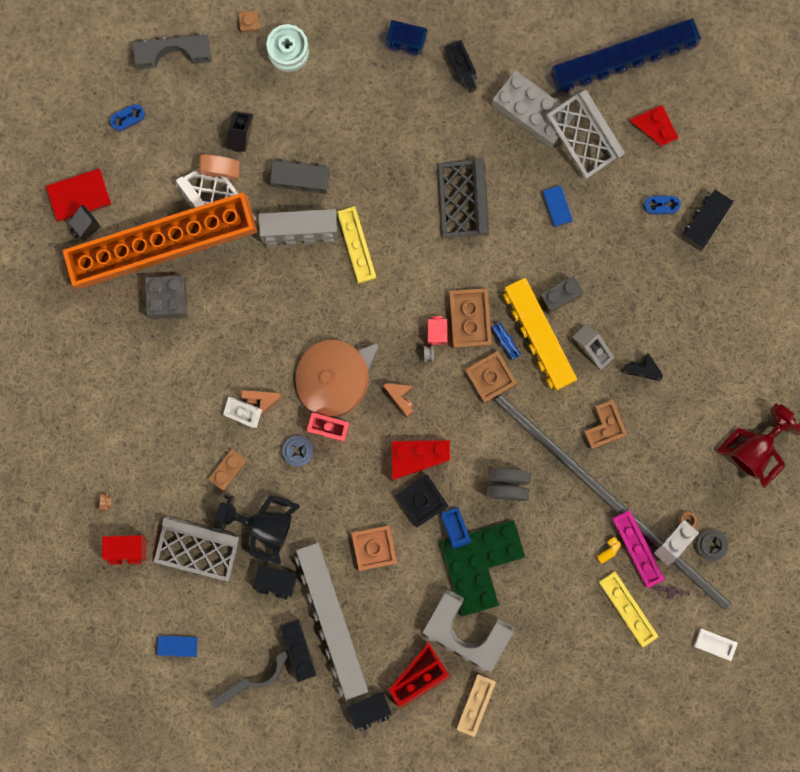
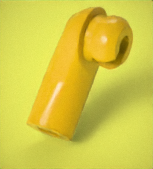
(610, 552)

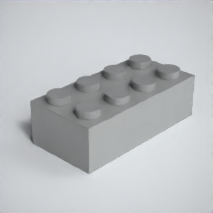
(528, 108)
(298, 227)

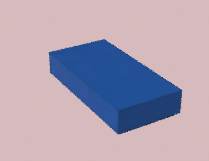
(557, 206)
(455, 528)
(177, 646)

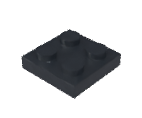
(422, 501)

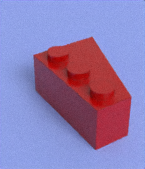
(419, 678)

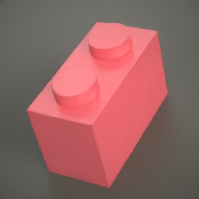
(328, 427)

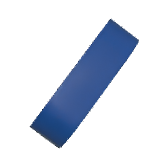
(126, 113)
(661, 200)

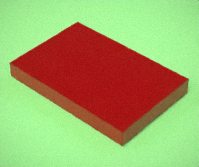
(80, 190)

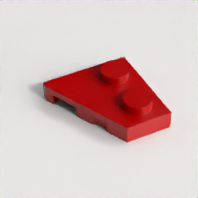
(656, 125)

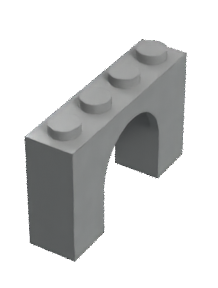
(484, 653)

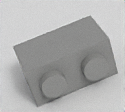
(676, 543)

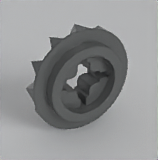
(720, 540)

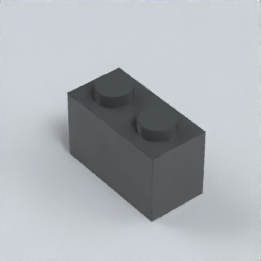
(561, 295)

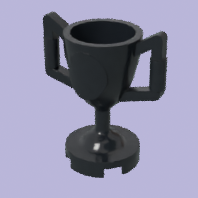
(266, 527)

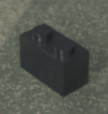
(275, 581)
(369, 711)

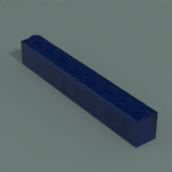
(626, 55)

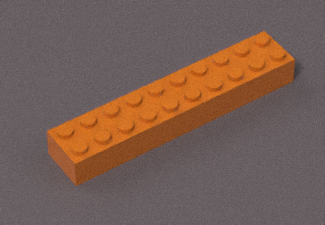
(160, 241)

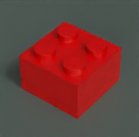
(124, 548)

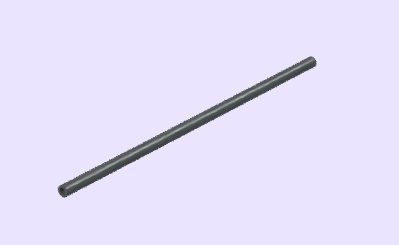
(608, 497)

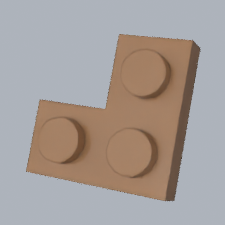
(611, 428)

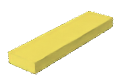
(356, 245)
(628, 609)

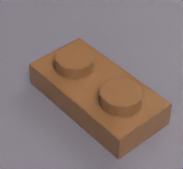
(227, 470)

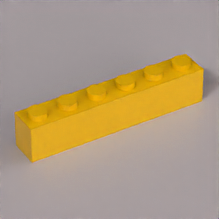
(540, 335)

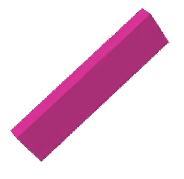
(638, 548)

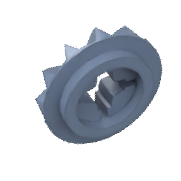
(288, 451)

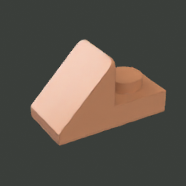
(397, 393)
(266, 399)

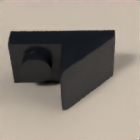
(649, 370)

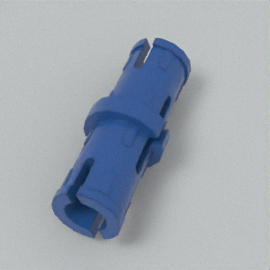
(506, 341)

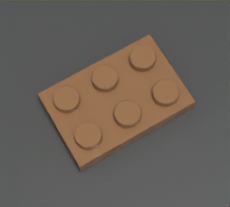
(470, 318)

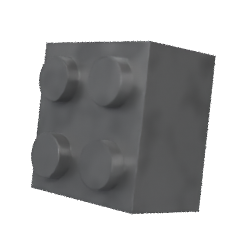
(166, 297)

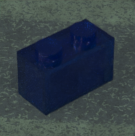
(406, 38)

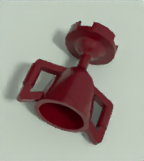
(756, 451)

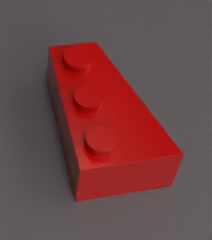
(417, 456)

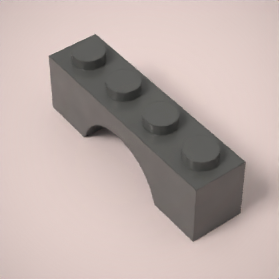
(149, 53)

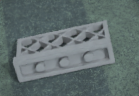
(595, 121)
(202, 532)

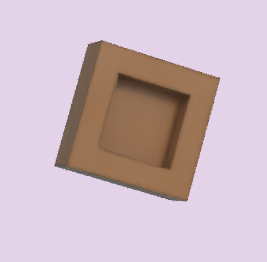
(249, 21)

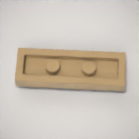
(476, 705)

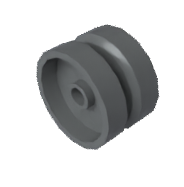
(509, 481)

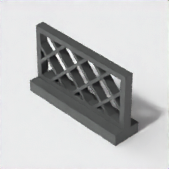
(479, 194)

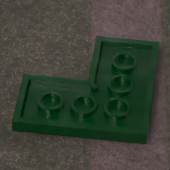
(470, 564)

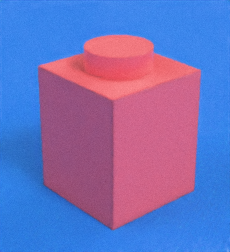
(437, 331)

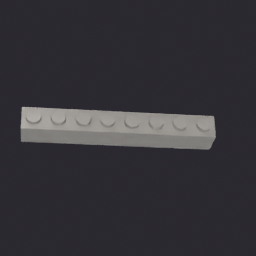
(332, 621)

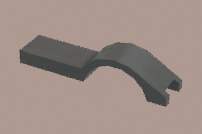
(281, 659)

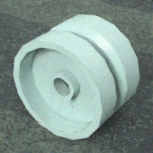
(287, 37)

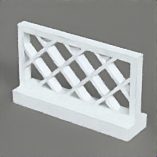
(191, 196)

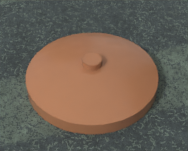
(332, 378)

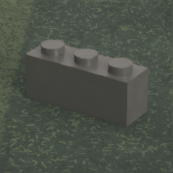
(300, 176)

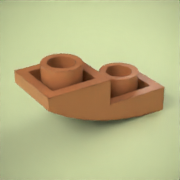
(219, 166)

